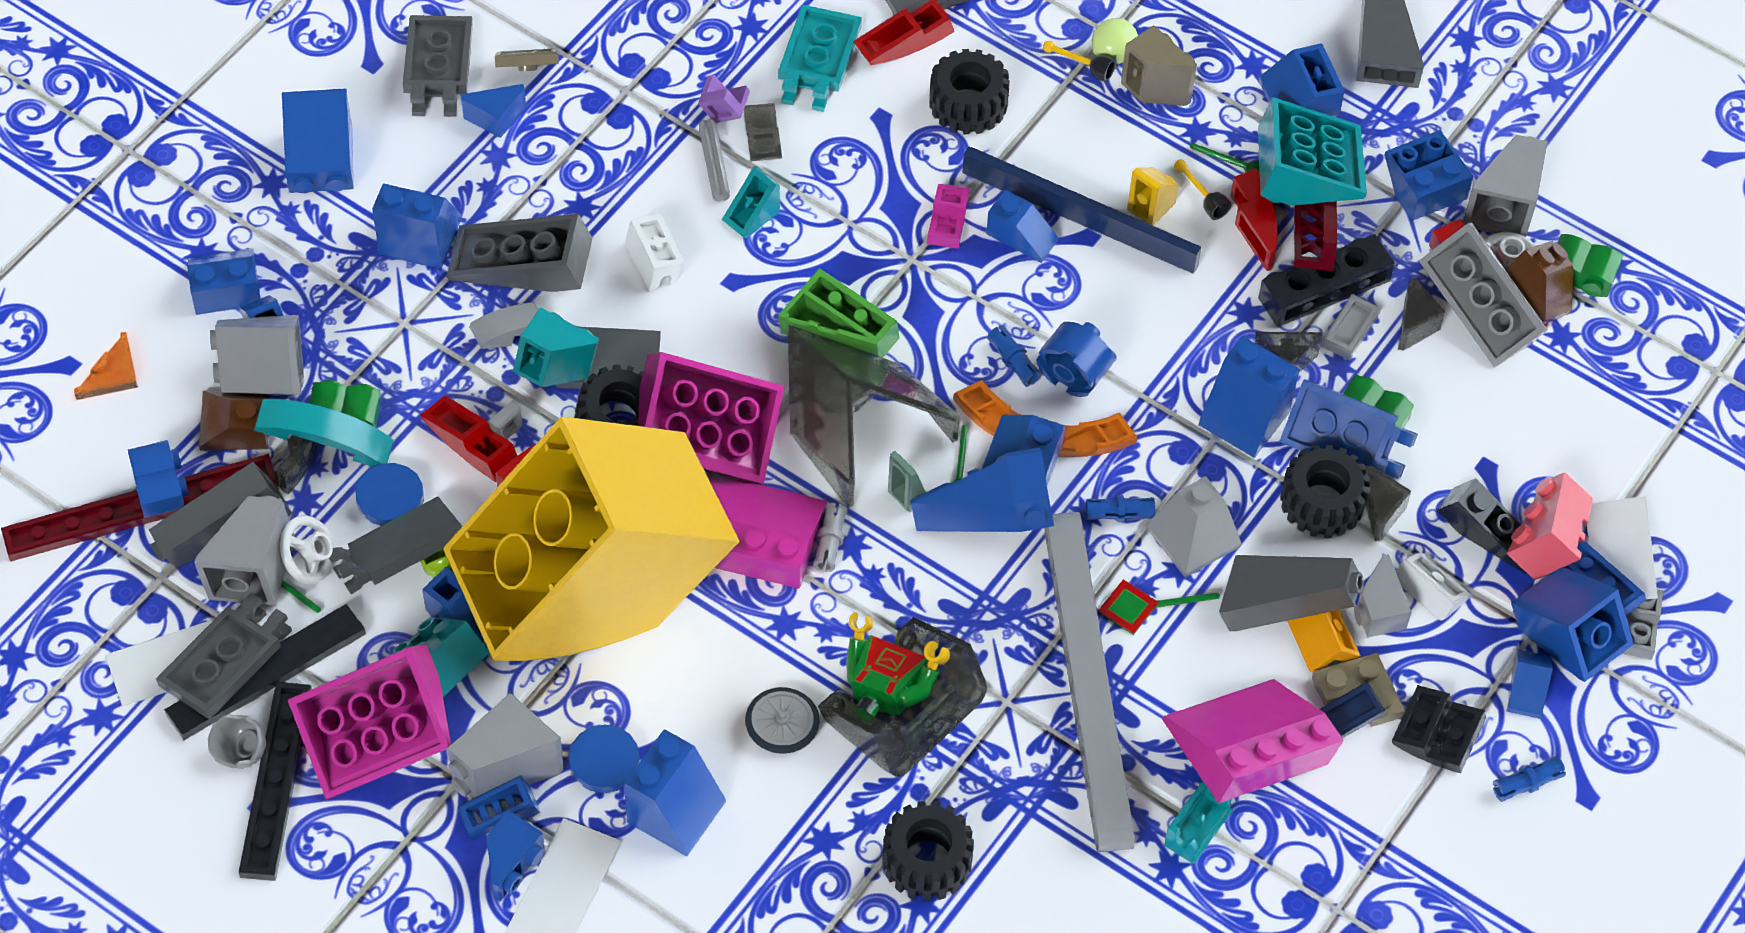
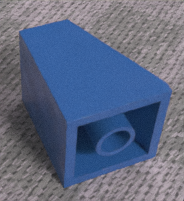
(318, 140)
(414, 225)
(1250, 397)
(1574, 621)
(672, 794)

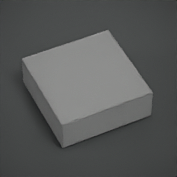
(507, 420)

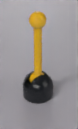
(1100, 66)
(1215, 204)

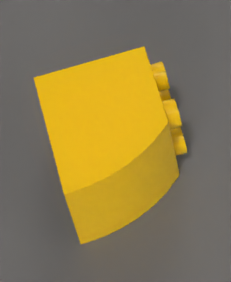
(589, 540)

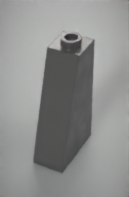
(1388, 45)
(190, 529)
(1287, 588)

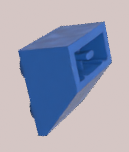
(1306, 80)
(1427, 175)

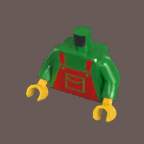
(887, 674)

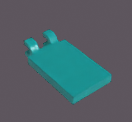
(818, 54)

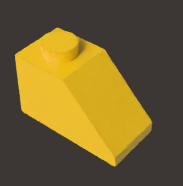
(1151, 194)

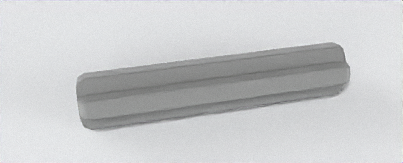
(714, 160)

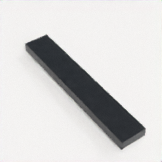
(292, 658)
(273, 788)

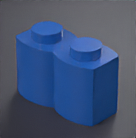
(156, 478)

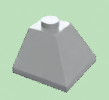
(1195, 527)

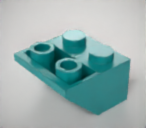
(554, 350)
(452, 648)

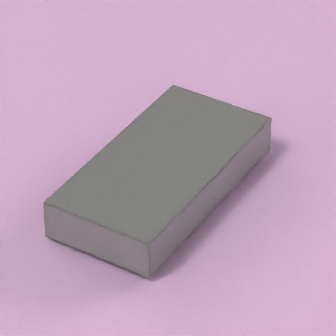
(1350, 327)

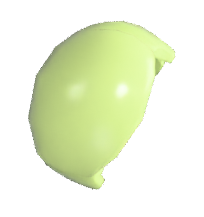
(1111, 38)

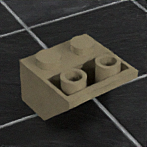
(1158, 69)

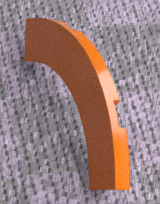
(1080, 440)

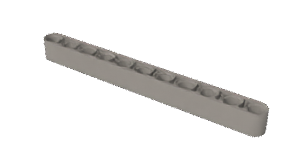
(1089, 684)

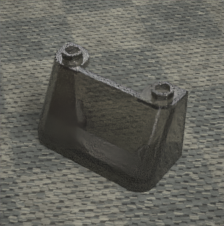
(905, 739)

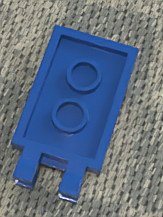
(1335, 419)

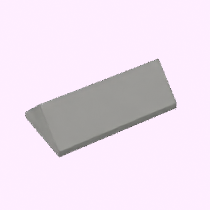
(1483, 295)

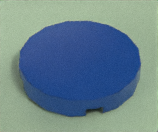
(388, 492)
(603, 758)

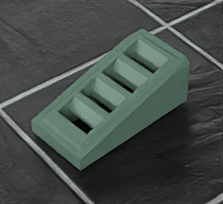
(903, 481)

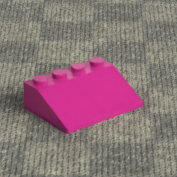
(721, 412)
(772, 527)
(373, 720)
(1253, 738)

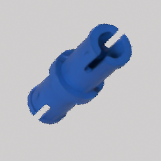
(1014, 355)
(1120, 508)
(1529, 778)

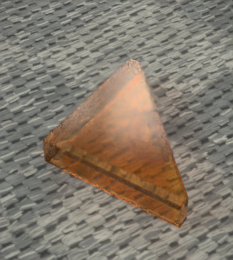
(111, 372)

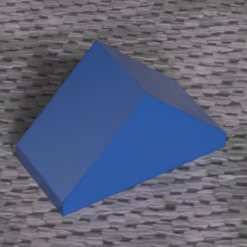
(494, 108)
(1529, 683)

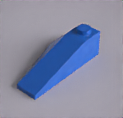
(995, 499)

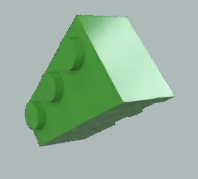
(841, 315)

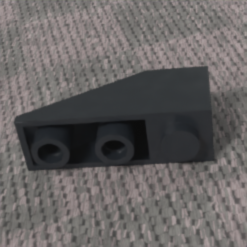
(1480, 519)

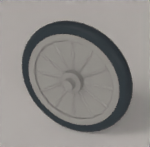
(782, 720)

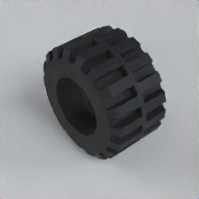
(972, 72)
(606, 387)
(1321, 513)
(933, 825)

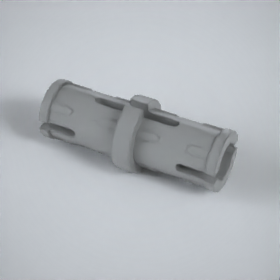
(830, 537)

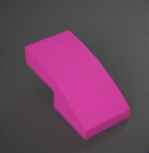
(948, 216)

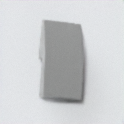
(502, 325)
(1643, 627)

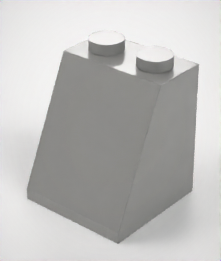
(1508, 188)
(258, 355)
(246, 553)
(502, 747)

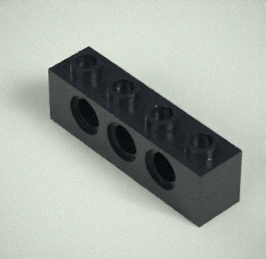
(1370, 269)

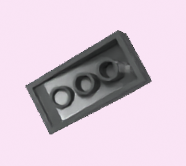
(523, 253)

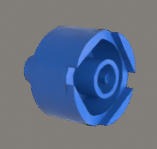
(1075, 357)

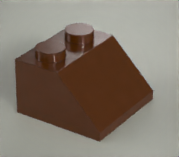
(1544, 280)

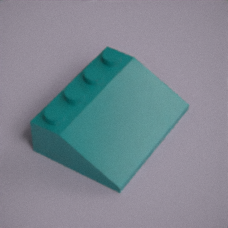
(1309, 156)

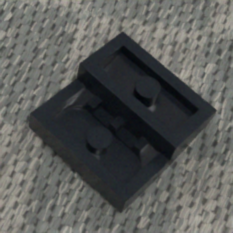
(1439, 729)

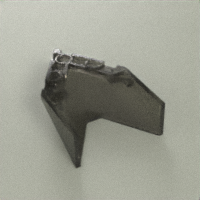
(822, 390)

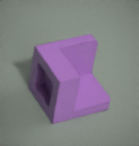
(723, 103)

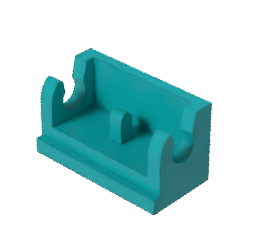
(1197, 824)

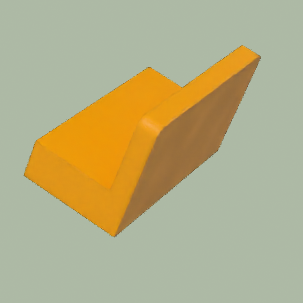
(1323, 639)

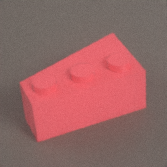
(1551, 527)

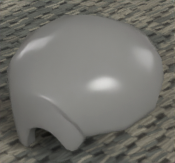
(236, 741)

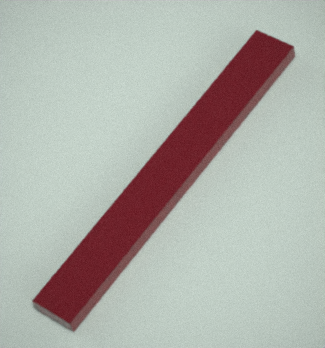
(108, 514)

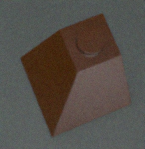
(230, 421)

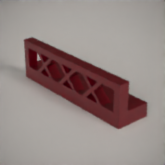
(1323, 229)

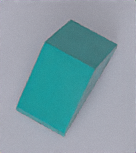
(753, 204)

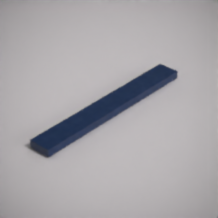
(1082, 210)

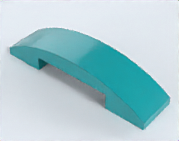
(326, 427)

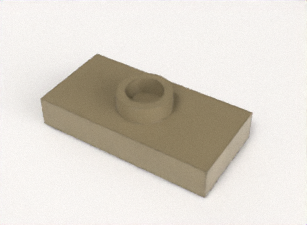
(526, 59)

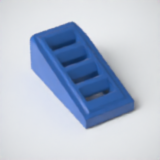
(507, 792)

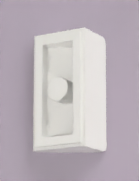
(1431, 585)

